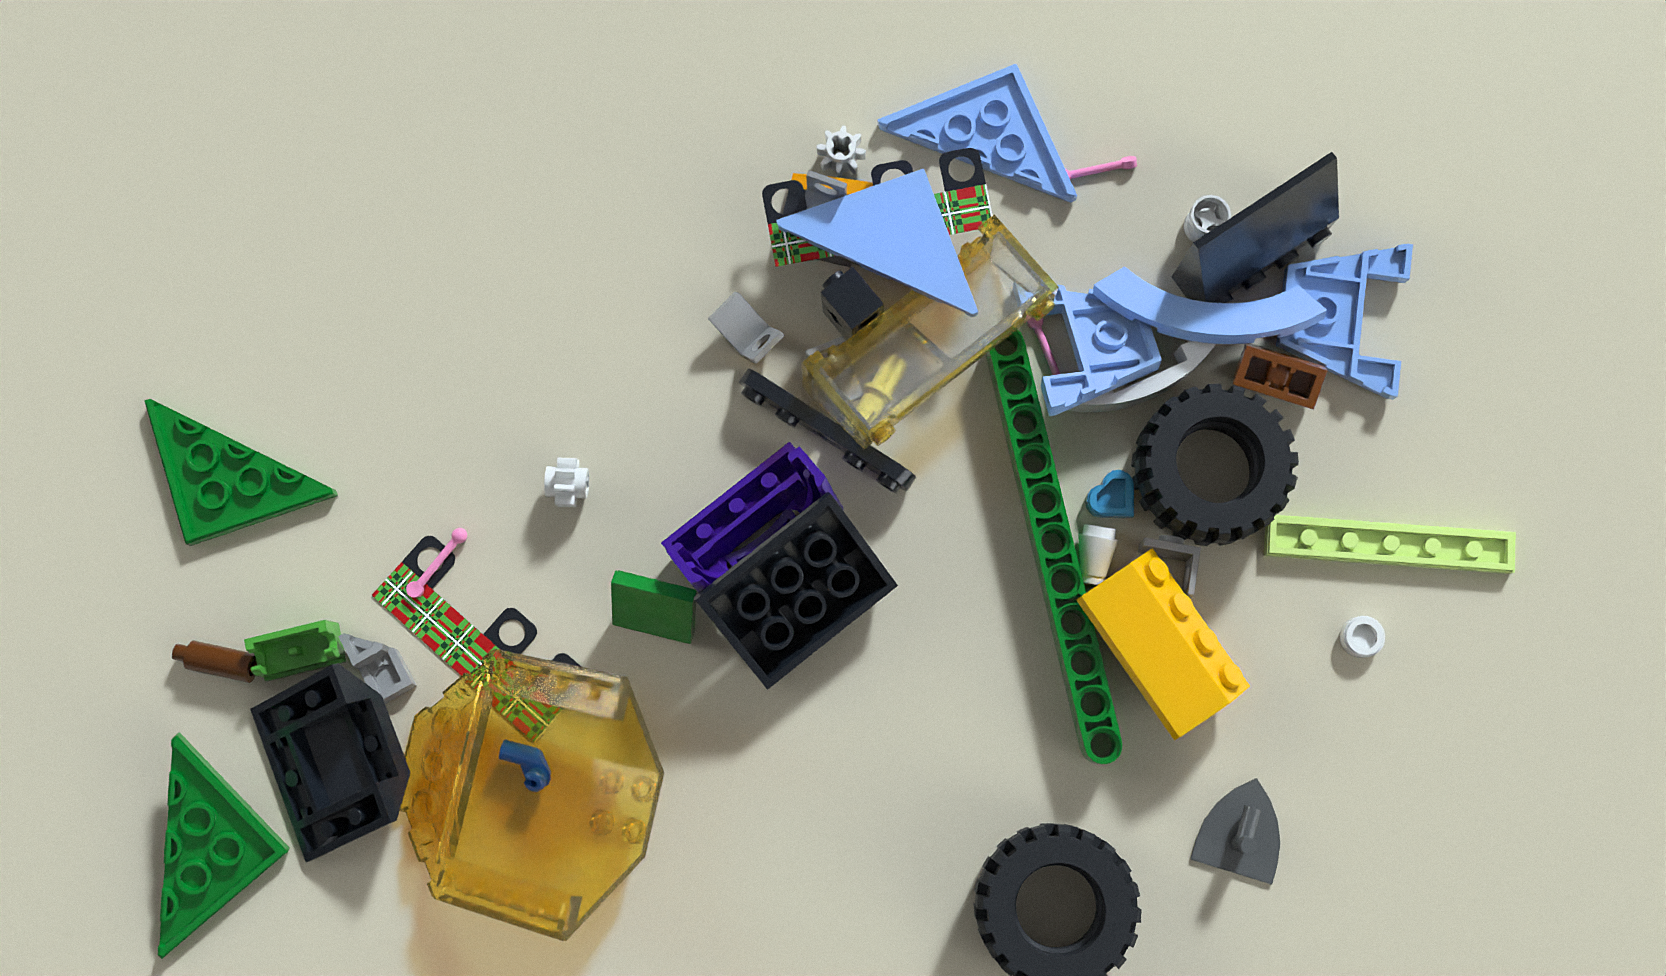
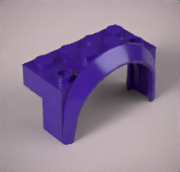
(776, 486)

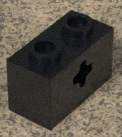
(849, 302)

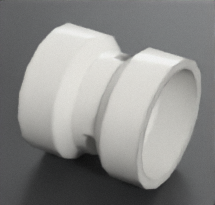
(1210, 211)

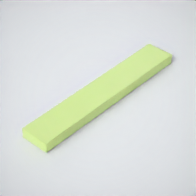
(1390, 544)

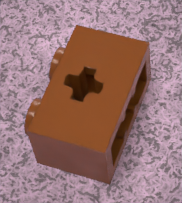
(1279, 375)

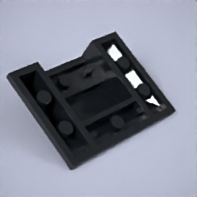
(333, 759)

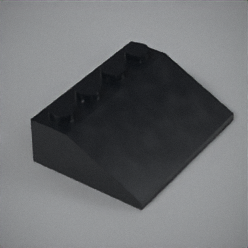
(1262, 235)
(796, 590)

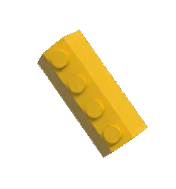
(1163, 644)

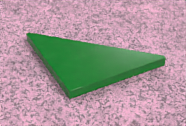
(221, 482)
(210, 846)

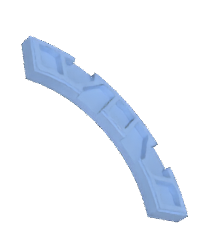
(1208, 321)

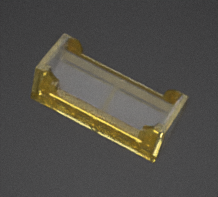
(927, 344)

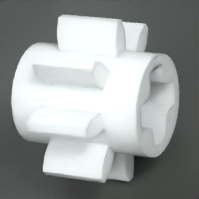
(842, 141)
(566, 482)

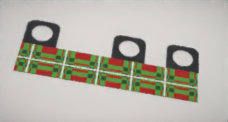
(962, 206)
(440, 624)

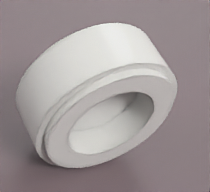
(1362, 636)

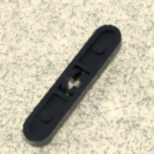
(794, 411)

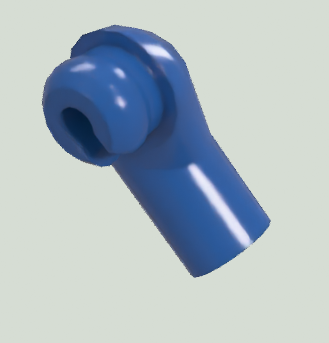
(531, 762)

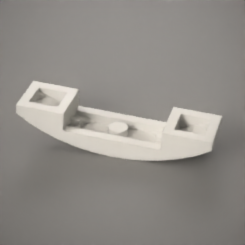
(1188, 358)

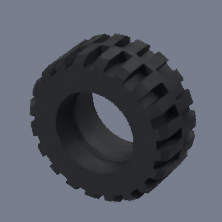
(1257, 435)
(1070, 847)

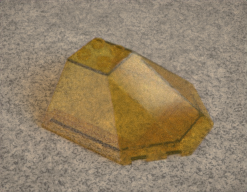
(520, 852)

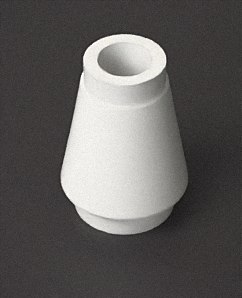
(1096, 552)

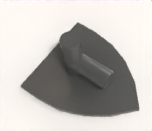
(1241, 834)

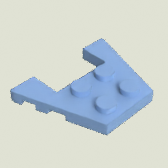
(1340, 288)
(1106, 349)

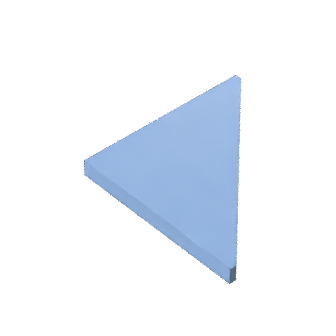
(996, 120)
(893, 233)

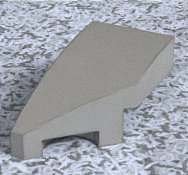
(379, 666)

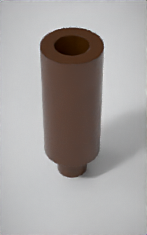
(216, 660)

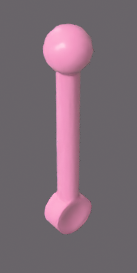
(1126, 163)
(1037, 327)
(416, 588)

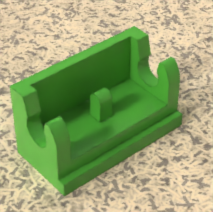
(296, 650)

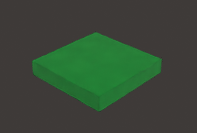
(653, 606)

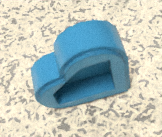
(1113, 497)

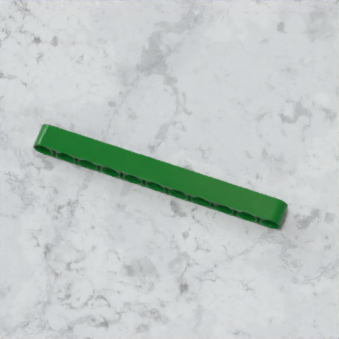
(1066, 561)

